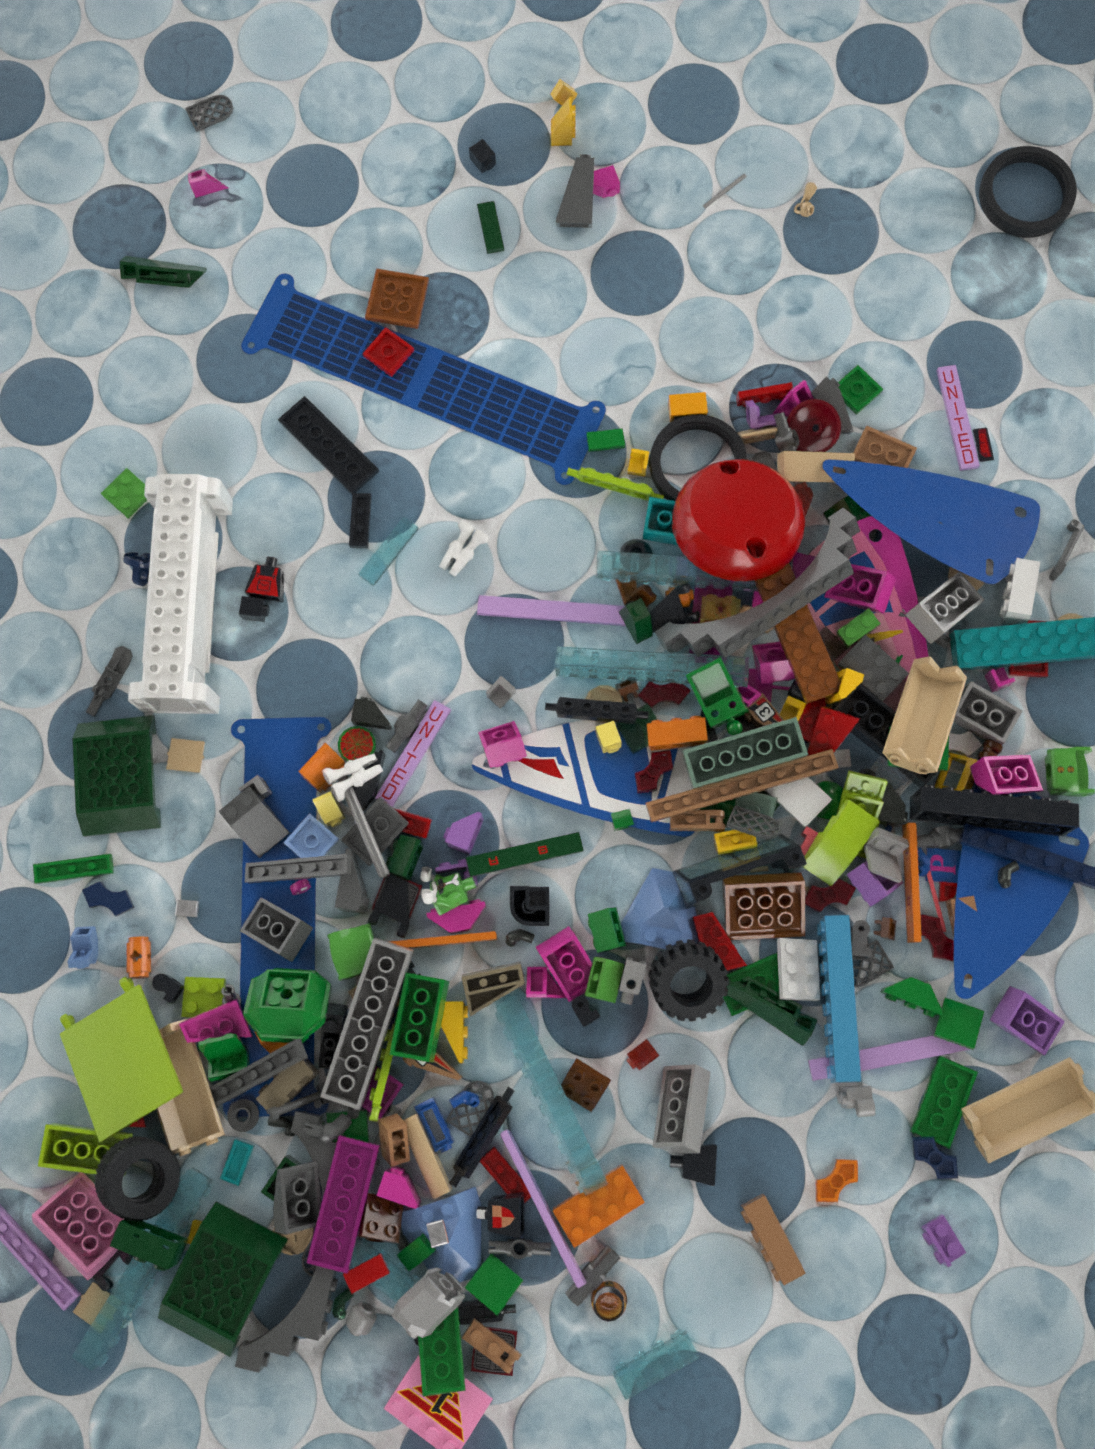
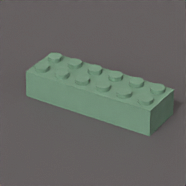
(744, 753)

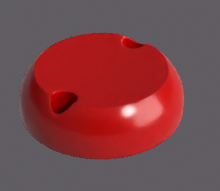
(738, 520)

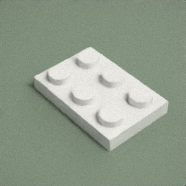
(798, 969)

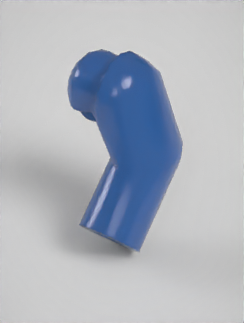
(923, 862)
(465, 1097)

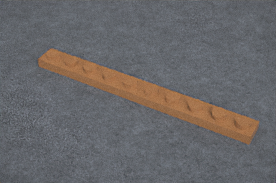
(741, 785)

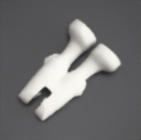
(456, 549)
(358, 772)

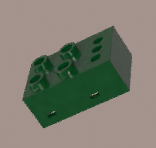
(148, 1246)

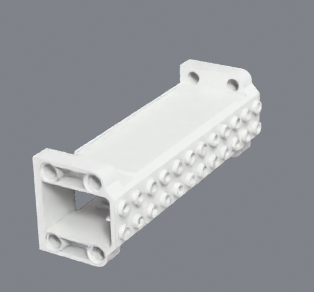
(180, 594)

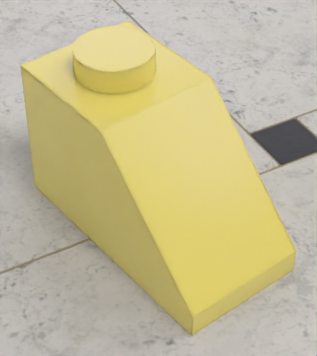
(329, 809)

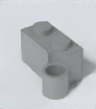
(857, 1097)

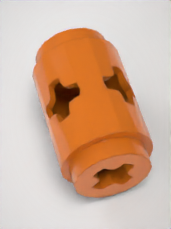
(141, 967)

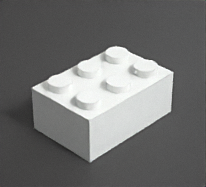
(1019, 592)

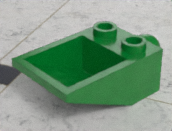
(715, 692)

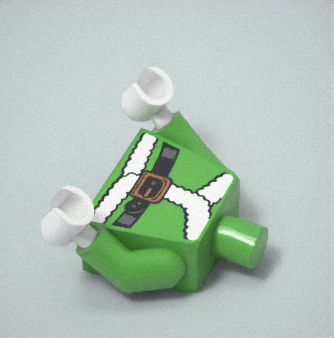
(445, 891)

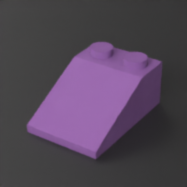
(1027, 1020)

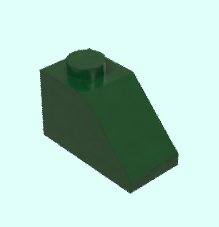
(637, 620)

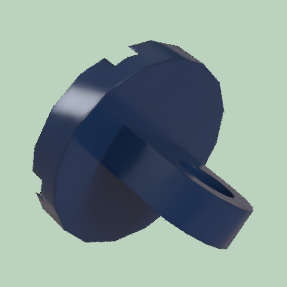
(140, 565)

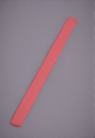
(936, 902)

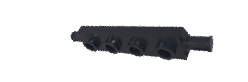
(596, 710)
(482, 1137)
(475, 1309)

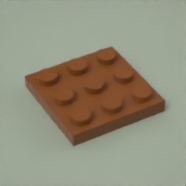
(397, 298)

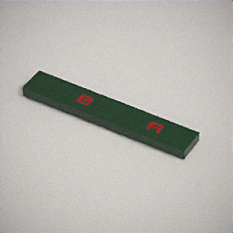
(524, 854)

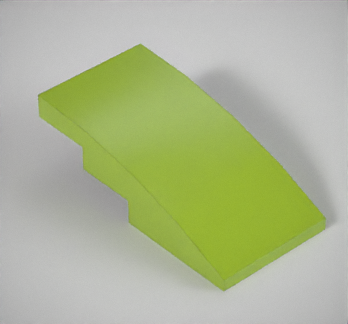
(865, 792)
(839, 842)

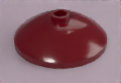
(813, 413)

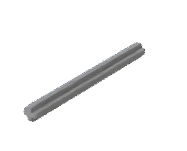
(365, 831)

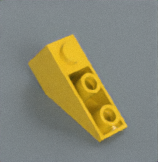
(563, 125)
(454, 1028)

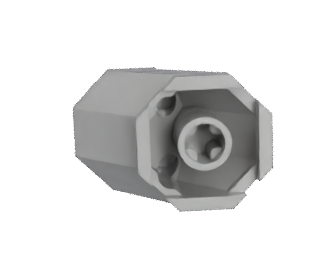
(428, 1303)

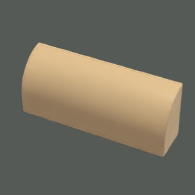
(807, 466)
(427, 1158)

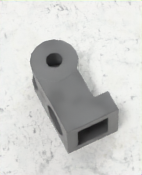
(859, 941)

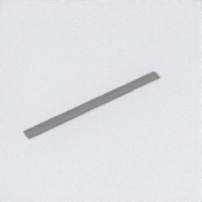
(724, 191)

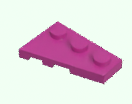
(216, 1023)

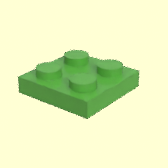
(126, 493)

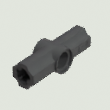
(594, 1274)

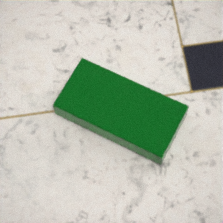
(605, 440)
(416, 1252)

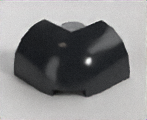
(530, 905)

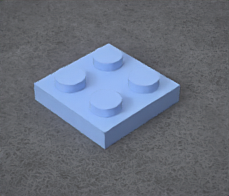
(311, 839)

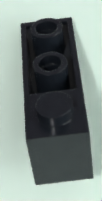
(368, 792)
(331, 1033)

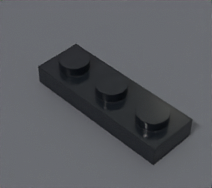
(360, 520)

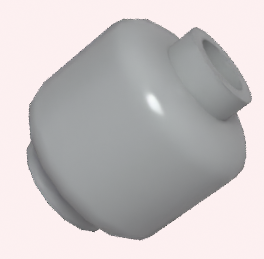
(361, 1319)

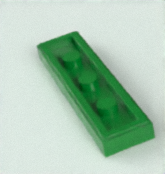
(73, 868)

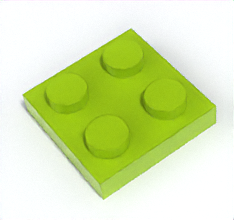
(201, 995)

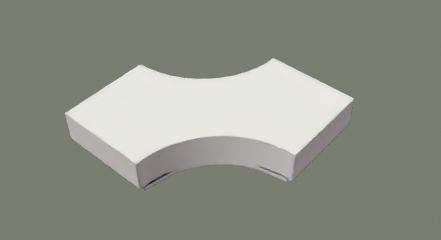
(963, 743)

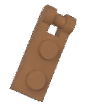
(698, 821)
(491, 1345)

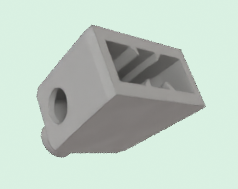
(633, 970)

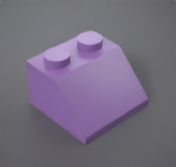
(464, 833)
(870, 885)

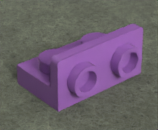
(943, 1239)

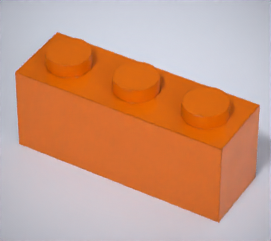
(677, 733)

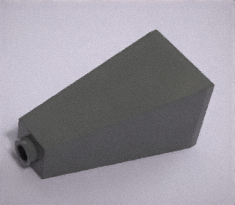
(577, 201)

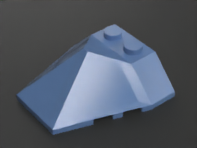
(659, 914)
(463, 1252)

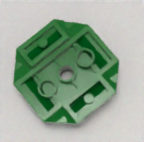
(287, 1019)

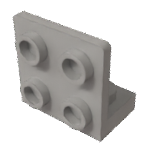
(882, 853)

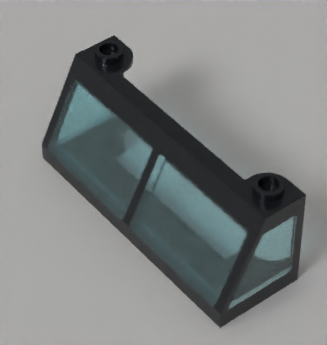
(696, 879)

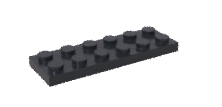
(328, 445)

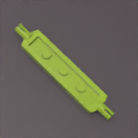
(609, 482)
(381, 1076)

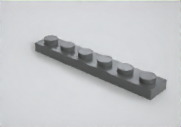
(298, 868)
(258, 1072)

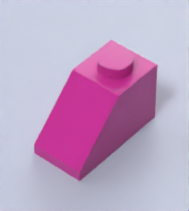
(606, 182)

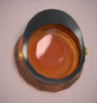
(609, 1301)

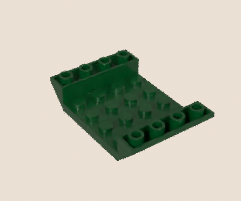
(115, 776)
(221, 1278)

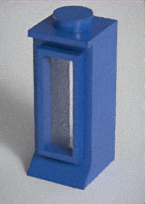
(435, 1125)

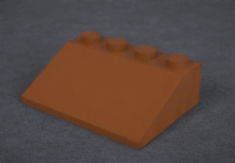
(764, 906)

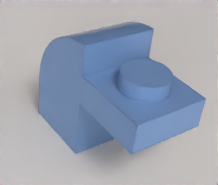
(85, 947)

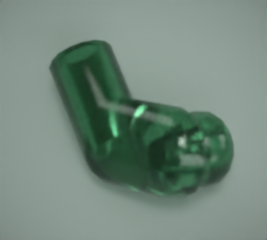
(338, 1309)

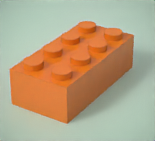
(587, 1215)

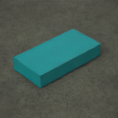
(237, 1162)

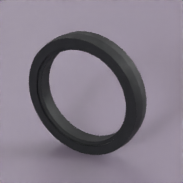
(1043, 158)
(683, 424)

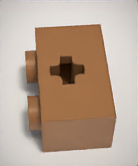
(394, 1140)

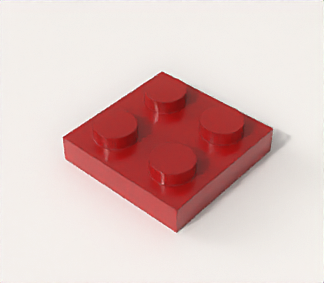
(388, 352)

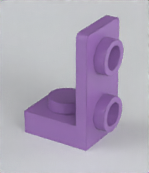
(754, 419)
(447, 867)

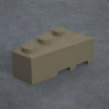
(491, 984)
(287, 1084)

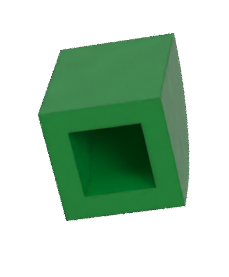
(622, 820)

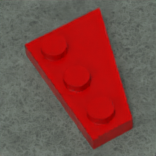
(830, 730)
(713, 935)

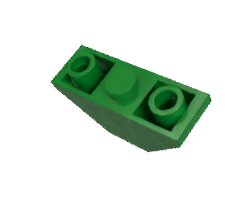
(914, 994)

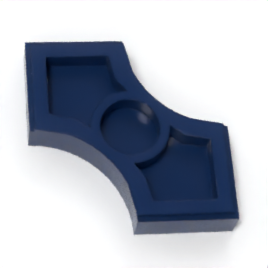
(99, 895)
(943, 1164)

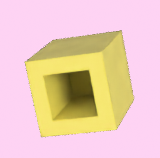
(608, 737)

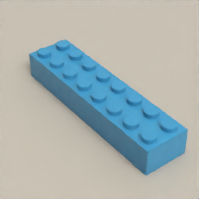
(839, 999)

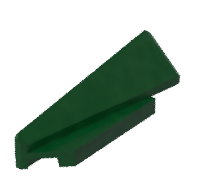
(159, 272)
(767, 1005)

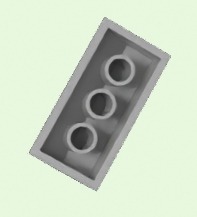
(681, 1108)

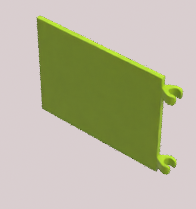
(120, 1061)

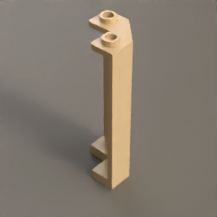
(924, 716)
(1029, 1110)
(192, 1115)

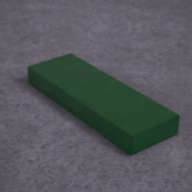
(490, 227)

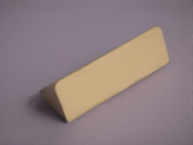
(757, 435)

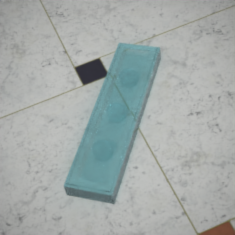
(388, 551)

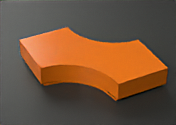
(830, 1187)

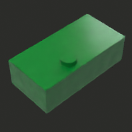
(419, 1017)

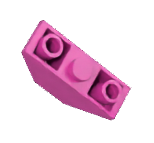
(460, 918)

